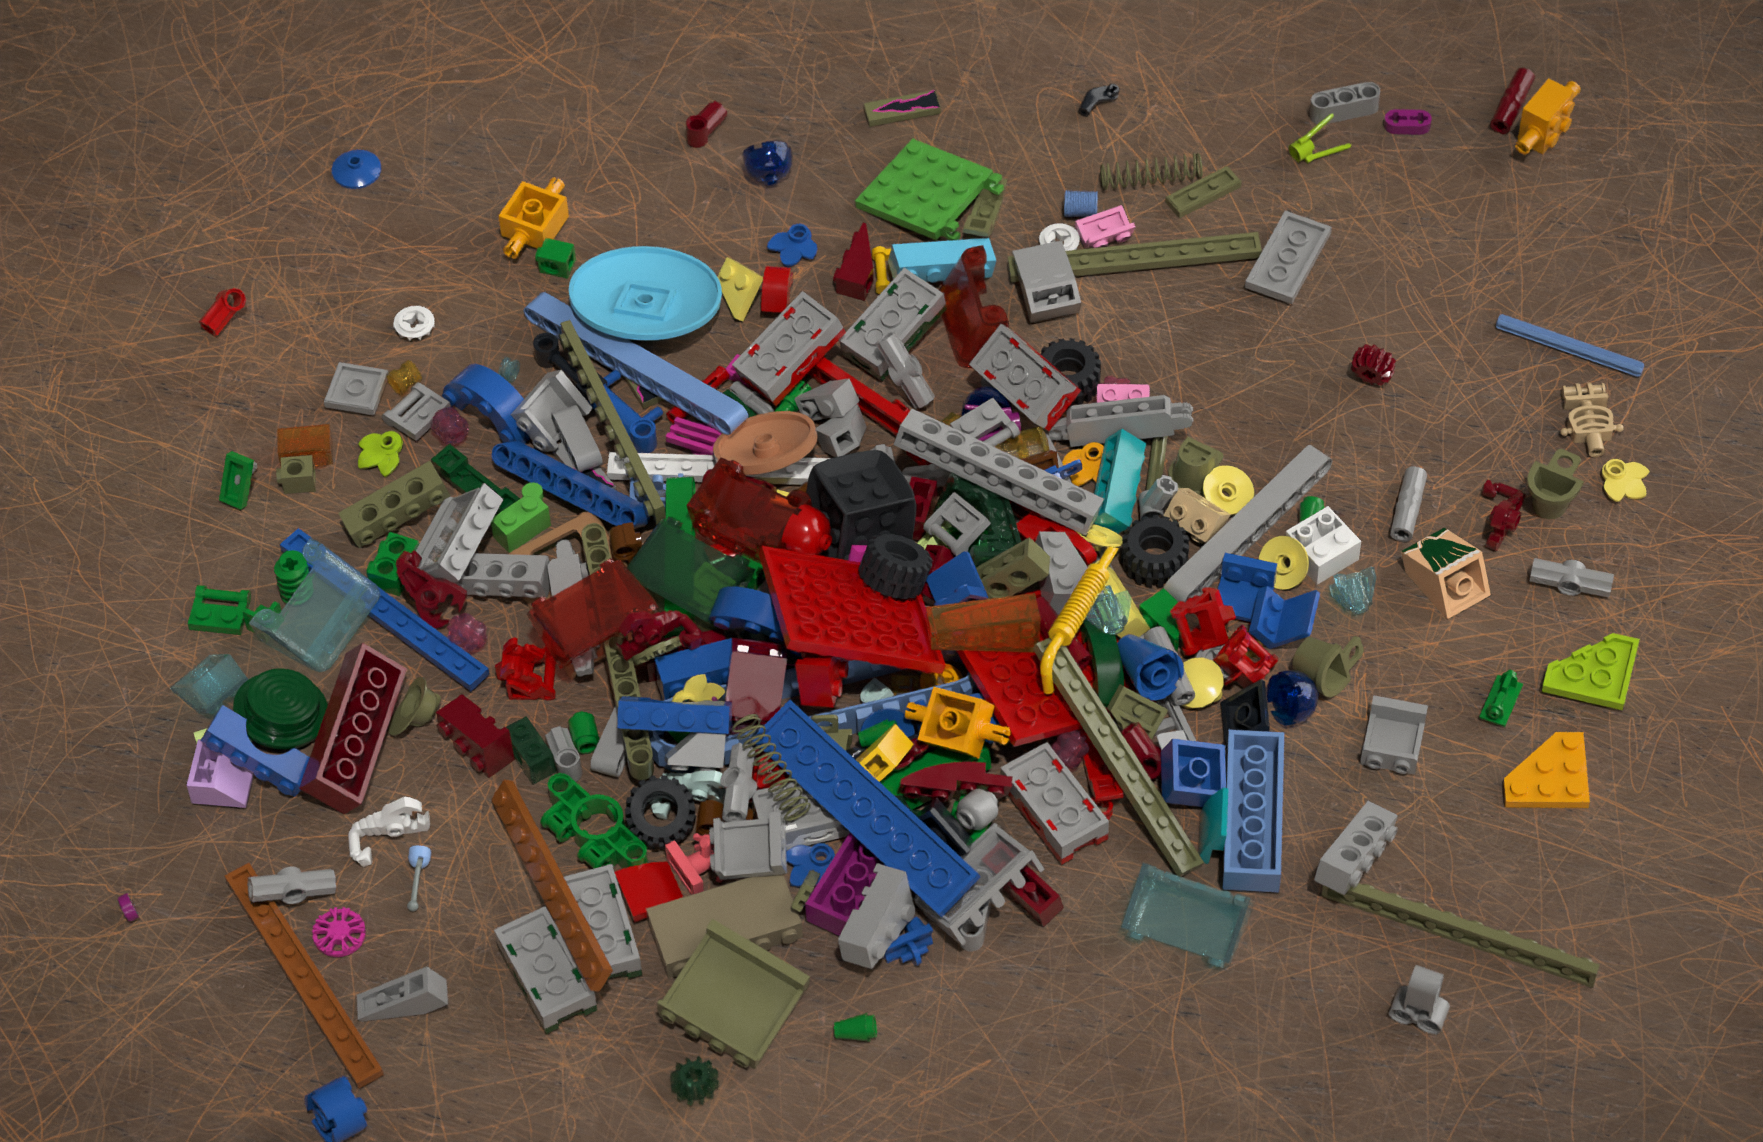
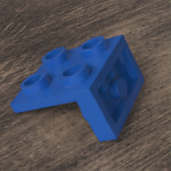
(956, 582)
(1241, 582)
(1281, 620)

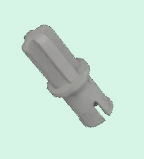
(750, 398)

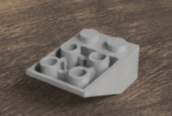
(1047, 281)

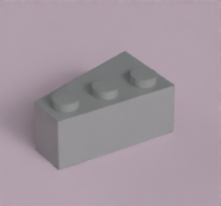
(1064, 569)
(879, 918)

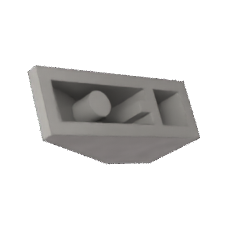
(404, 996)

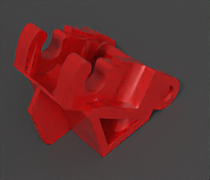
(1212, 620)
(1240, 666)
(518, 672)

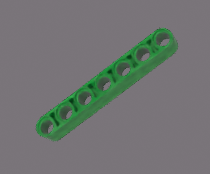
(678, 494)

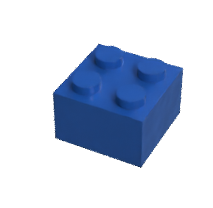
(1192, 771)

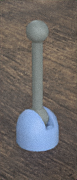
(418, 858)

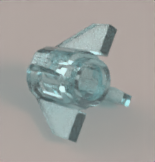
(1354, 590)
(1110, 611)

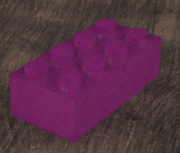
(842, 886)

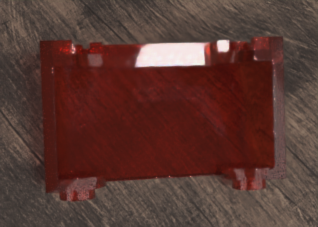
(965, 318)
(742, 512)
(589, 611)

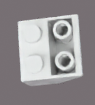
(1328, 544)

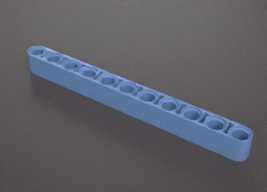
(641, 366)

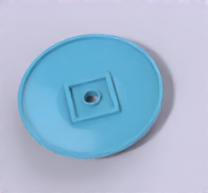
(614, 285)

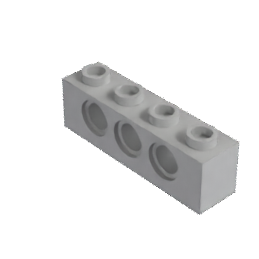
(506, 575)
(1356, 848)

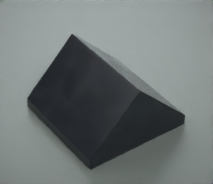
(1246, 710)
(946, 827)

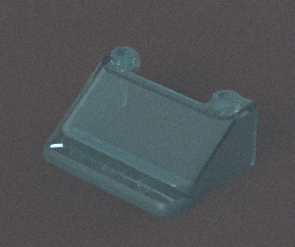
(321, 611)

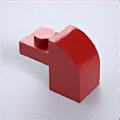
(776, 288)

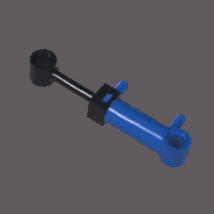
(640, 429)

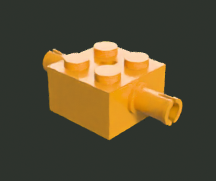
(1546, 116)
(533, 216)
(956, 722)

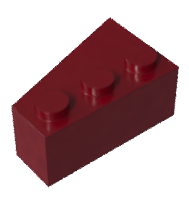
(475, 735)

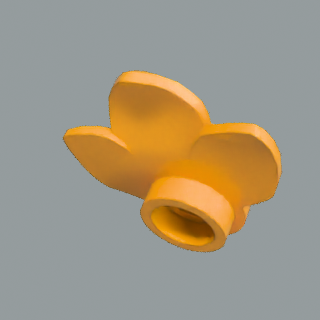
(1090, 464)

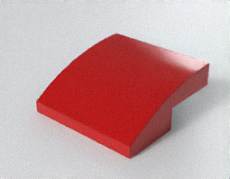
(647, 887)

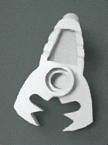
(391, 820)

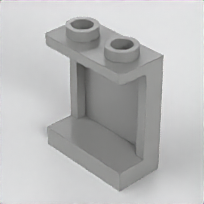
(548, 396)
(1394, 735)
(749, 847)

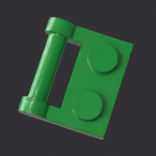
(218, 617)

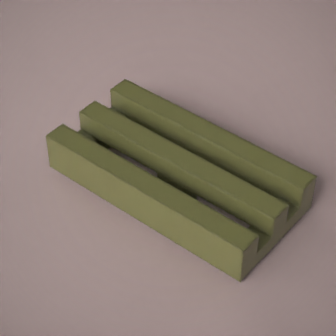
(805, 890)

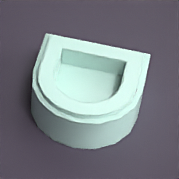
(875, 691)

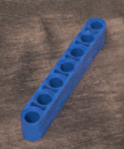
(559, 484)

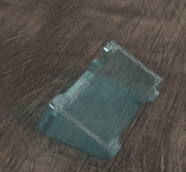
(1187, 915)

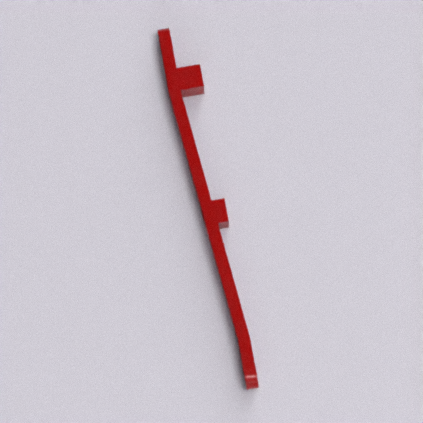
(892, 417)

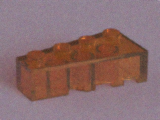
(985, 625)

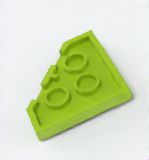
(1595, 672)

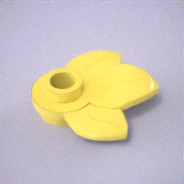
(1626, 481)
(698, 689)

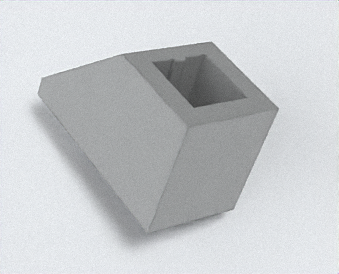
(828, 400)
(842, 433)
(699, 750)

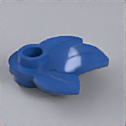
(793, 245)
(804, 860)

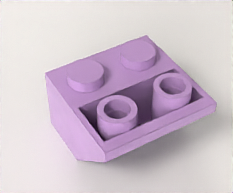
(217, 779)

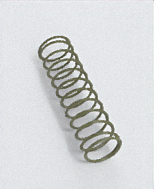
(1147, 174)
(747, 728)

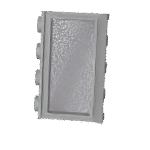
(457, 532)
(997, 860)

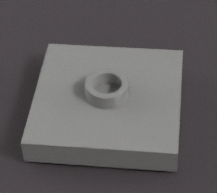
(356, 388)

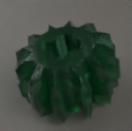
(705, 1082)

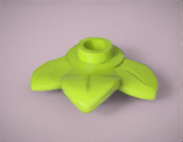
(376, 452)

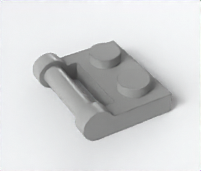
(419, 417)
(986, 419)
(961, 517)

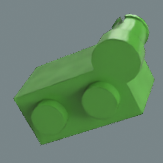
(522, 519)

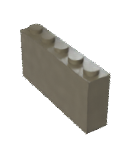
(751, 907)

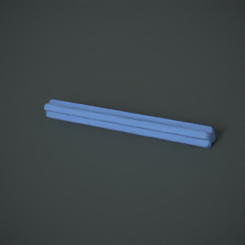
(1570, 345)

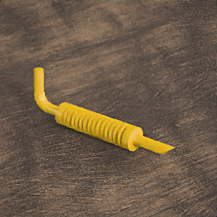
(1074, 613)

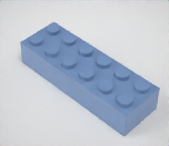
(1254, 811)

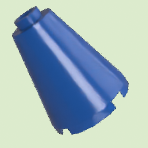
(1150, 666)

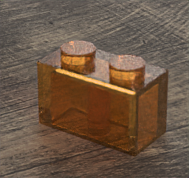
(305, 441)

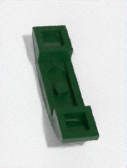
(464, 477)
(1105, 661)

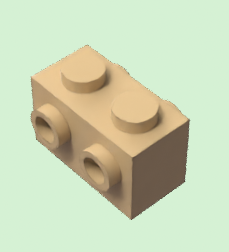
(1196, 515)

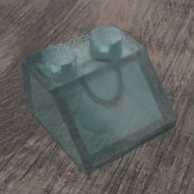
(210, 683)

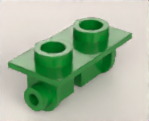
(1502, 698)

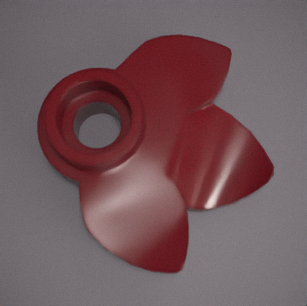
(915, 752)

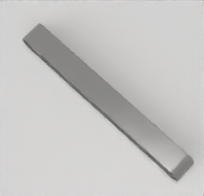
(1249, 523)

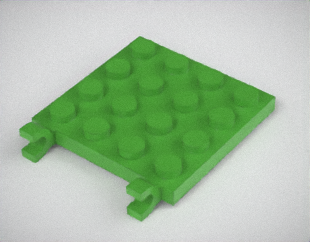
(927, 190)

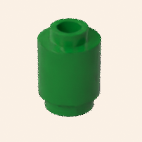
(584, 732)

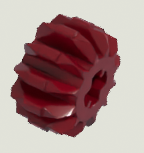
(1373, 364)

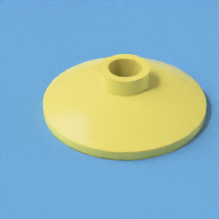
(1232, 481)
(1102, 537)
(1277, 551)

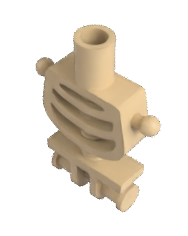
(1590, 418)

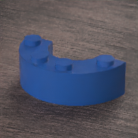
(492, 397)
(748, 610)

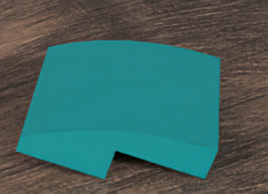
(1213, 824)

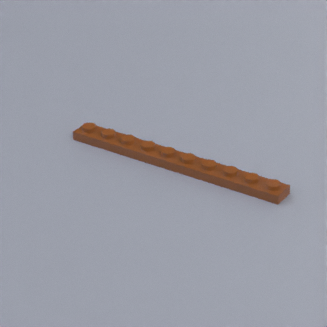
(552, 886)
(307, 981)

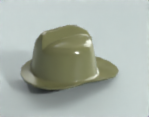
(416, 708)

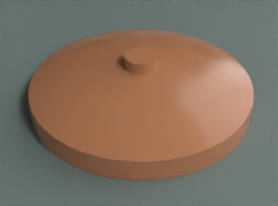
(768, 441)

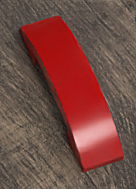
(1099, 776)

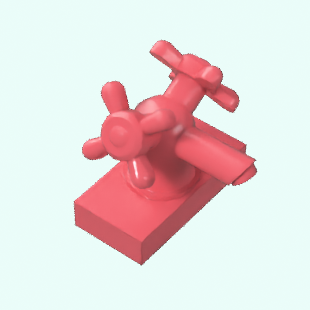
(690, 867)

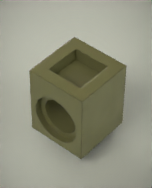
(297, 474)

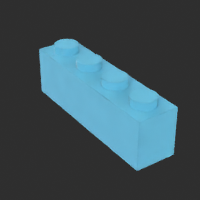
(936, 259)

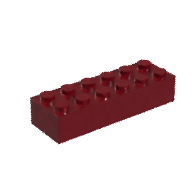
(353, 728)

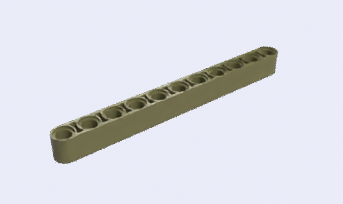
(622, 682)

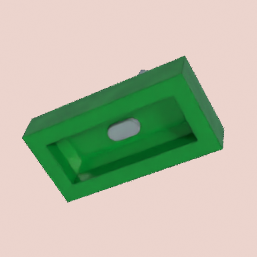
(236, 479)

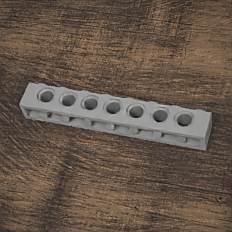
(998, 471)

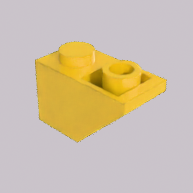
(885, 753)

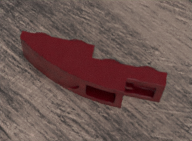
(944, 779)

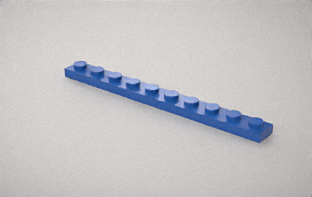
(414, 631)

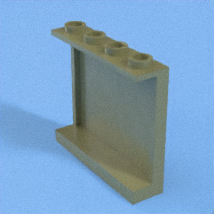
(733, 995)

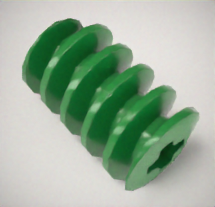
(290, 573)

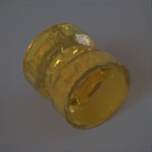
(404, 377)

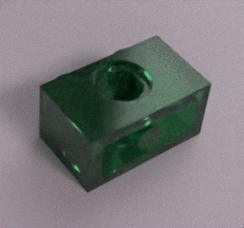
(531, 751)

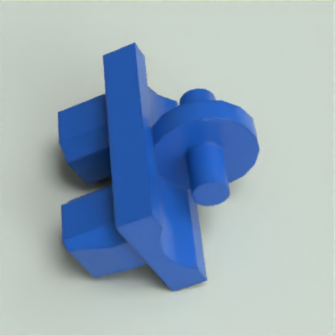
(911, 944)

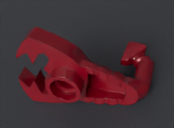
(1505, 515)
(427, 589)
(649, 628)

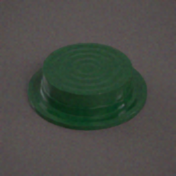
(281, 708)

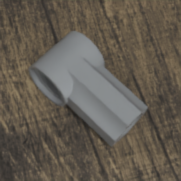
(1157, 497)
(564, 752)

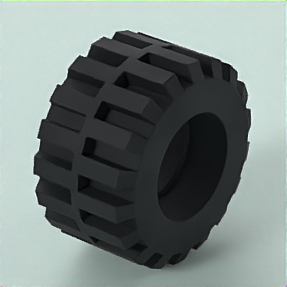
(1077, 358)
(1150, 534)
(895, 566)
(656, 789)

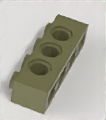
(382, 503)
(1014, 569)

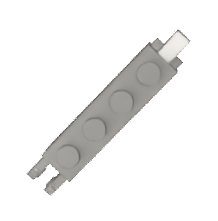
(1139, 416)
(563, 573)

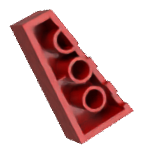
(820, 678)

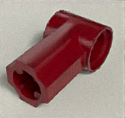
(702, 125)
(1143, 748)

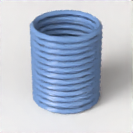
(1080, 203)

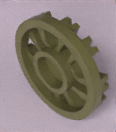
(656, 650)

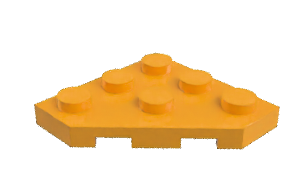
(1551, 775)

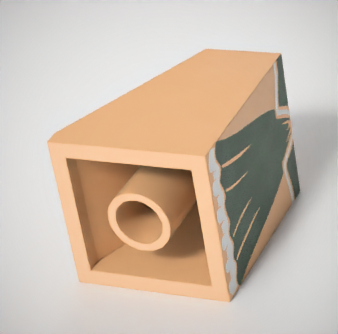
(1447, 571)

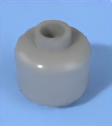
(977, 809)

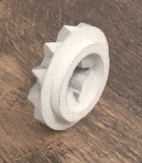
(1063, 233)
(407, 317)

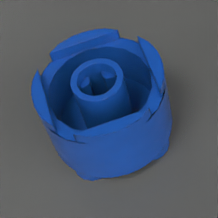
(336, 1110)

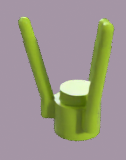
(1303, 147)

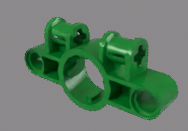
(574, 806)

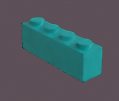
(1119, 480)

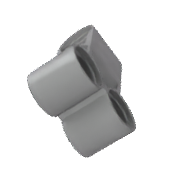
(1421, 1001)

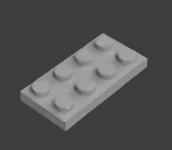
(1288, 257)

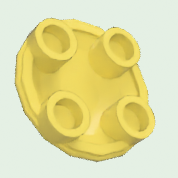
(1206, 681)

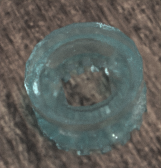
(509, 369)

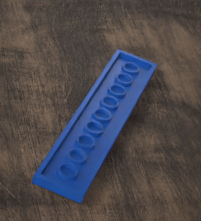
(868, 809)

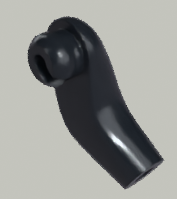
(1096, 96)

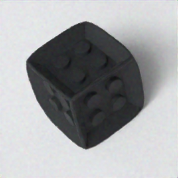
(861, 499)

